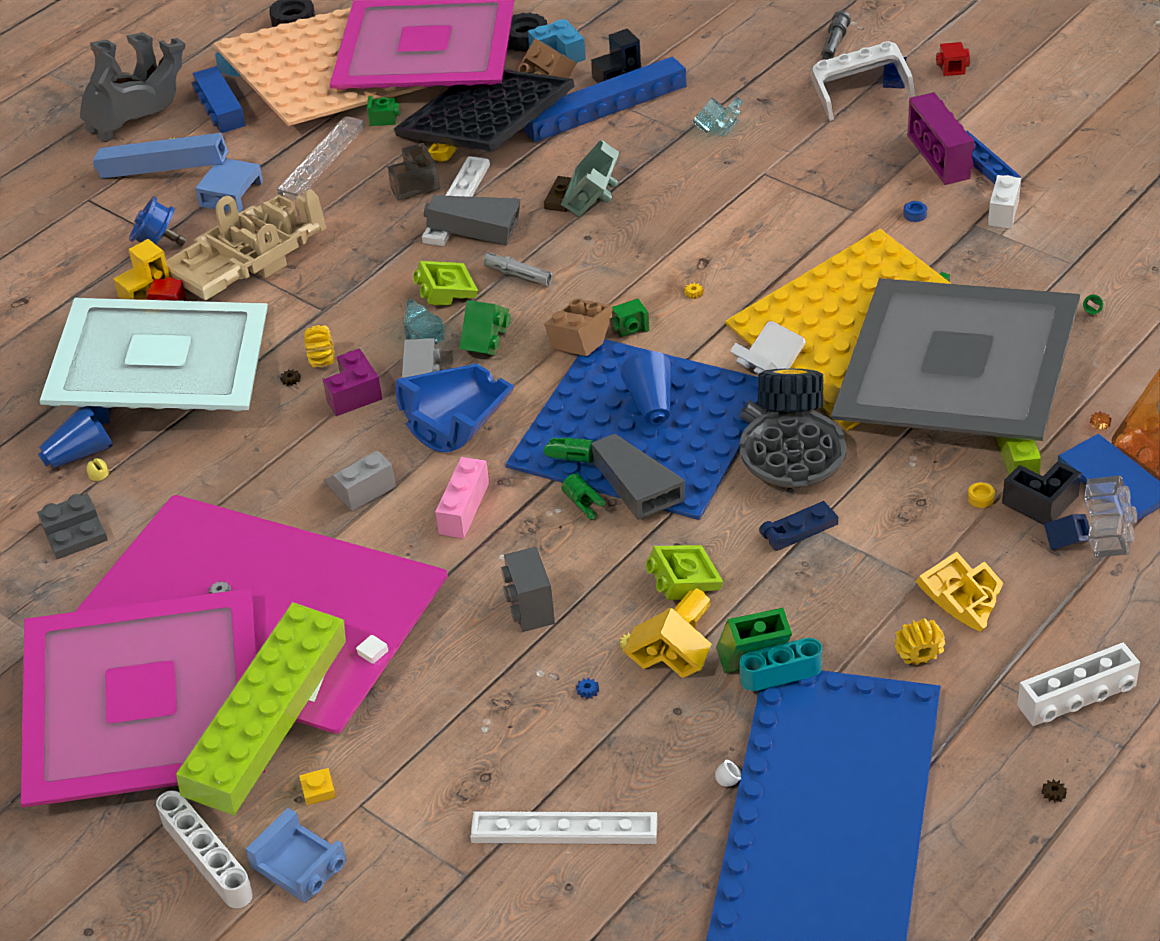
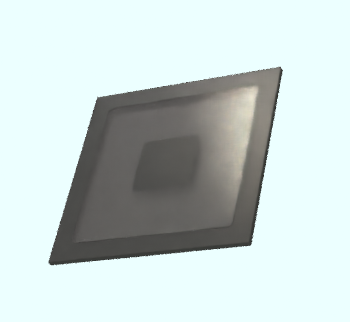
(958, 358)

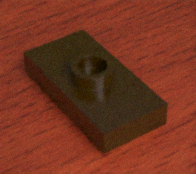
(556, 194)

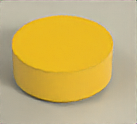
(981, 495)

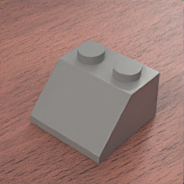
(362, 480)

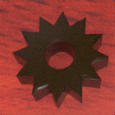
(290, 377)
(1058, 793)

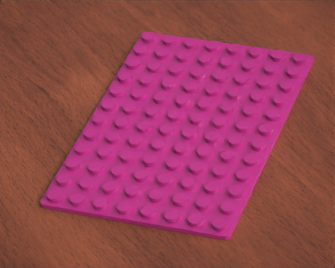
(201, 543)

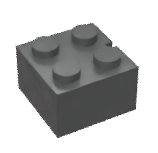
(528, 589)

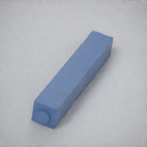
(160, 155)

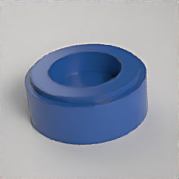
(915, 211)

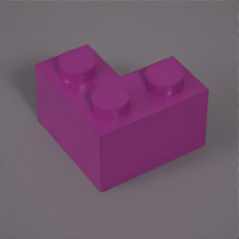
(354, 385)

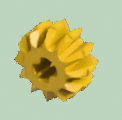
(319, 346)
(919, 641)

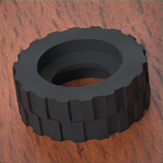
(282, 9)
(521, 23)

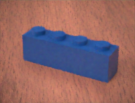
(218, 99)

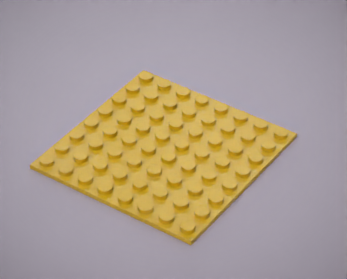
(831, 306)

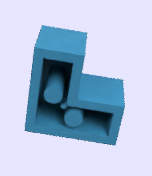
(561, 37)

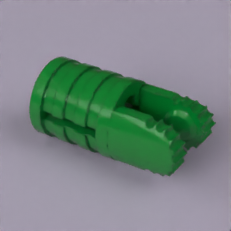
(569, 449)
(582, 494)

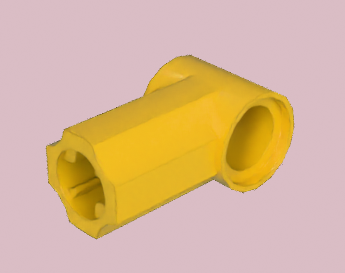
(693, 606)

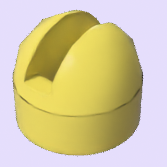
(93, 472)

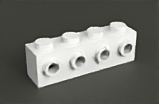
(1078, 684)

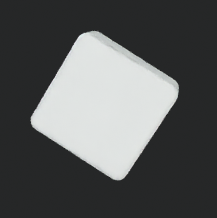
(372, 649)

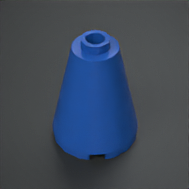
(649, 385)
(75, 439)

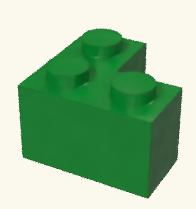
(482, 326)

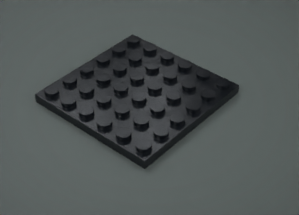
(484, 113)

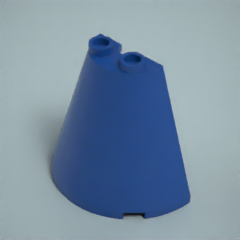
(450, 404)

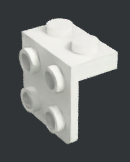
(773, 349)

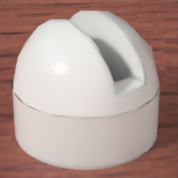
(727, 774)

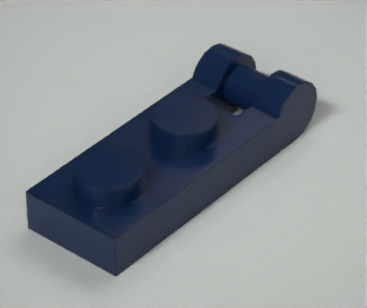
(799, 525)

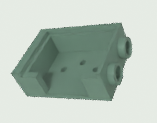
(591, 179)

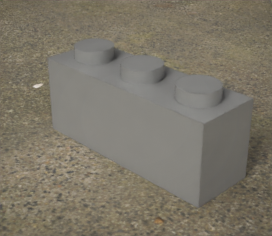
(420, 357)

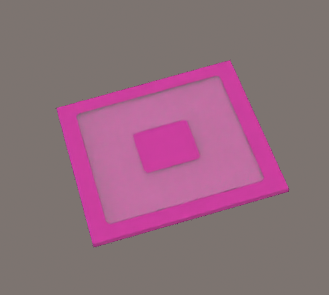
(423, 43)
(126, 692)

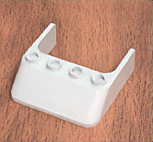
(858, 62)

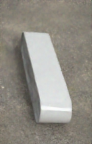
(204, 849)

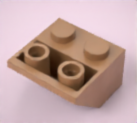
(546, 61)
(579, 326)

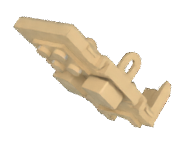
(217, 263)

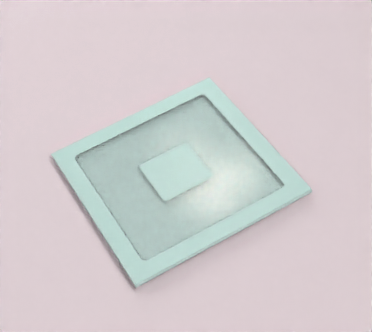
(157, 354)

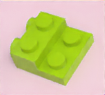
(443, 281)
(682, 570)

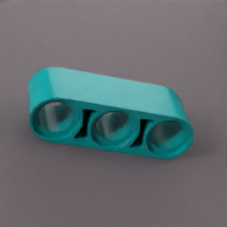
(780, 664)

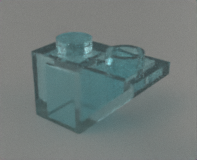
(421, 323)

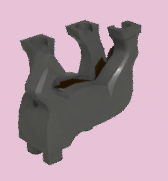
(119, 96)

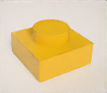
(441, 152)
(317, 786)

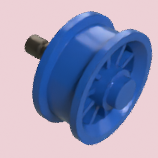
(153, 222)

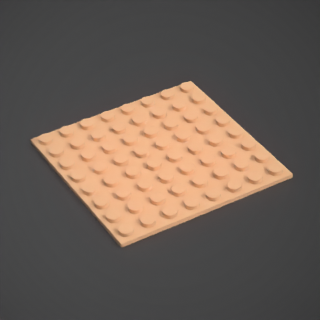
(295, 65)

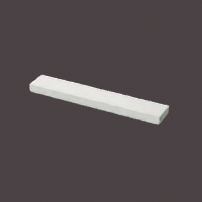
(463, 185)
(565, 827)

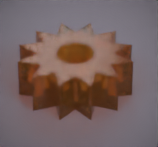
(1100, 420)

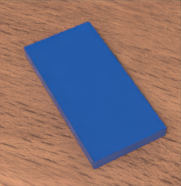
(1100, 458)

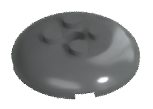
(793, 448)

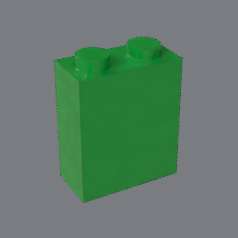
(751, 634)

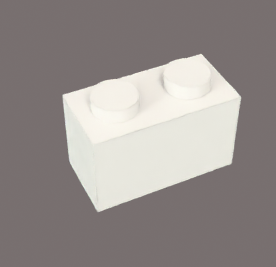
(1004, 201)

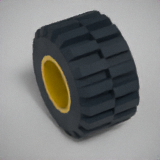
(790, 390)

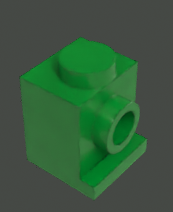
(382, 111)
(629, 318)

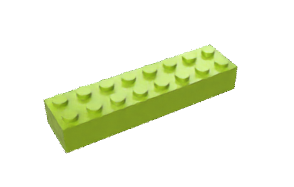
(261, 709)

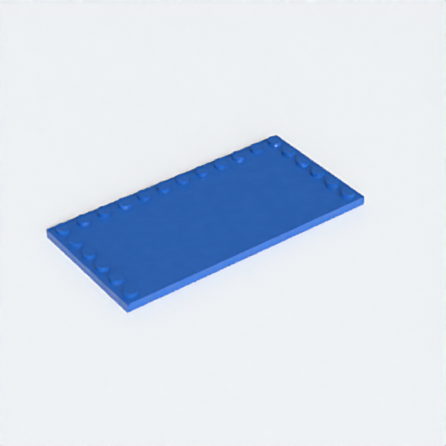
(828, 812)

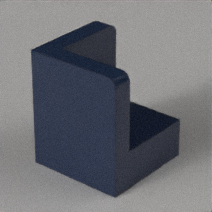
(1067, 531)

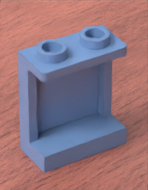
(227, 179)
(295, 856)

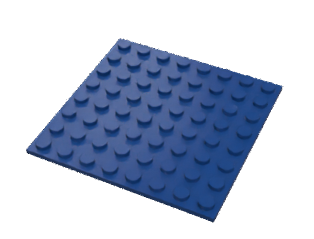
(595, 403)

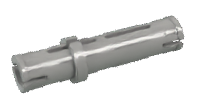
(508, 265)

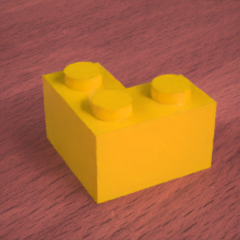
(148, 264)
(668, 640)

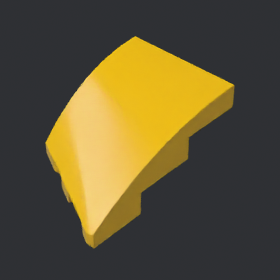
(961, 590)

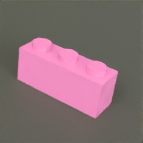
(462, 497)

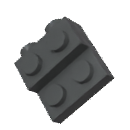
(71, 525)

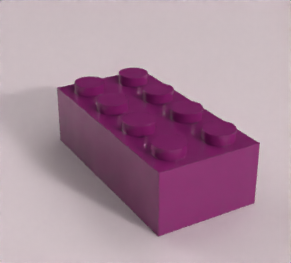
(940, 138)

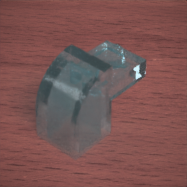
(716, 119)

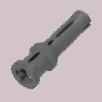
(836, 30)

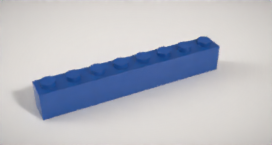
(608, 98)

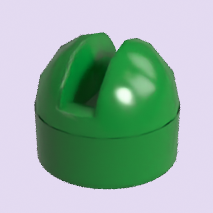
(1095, 299)

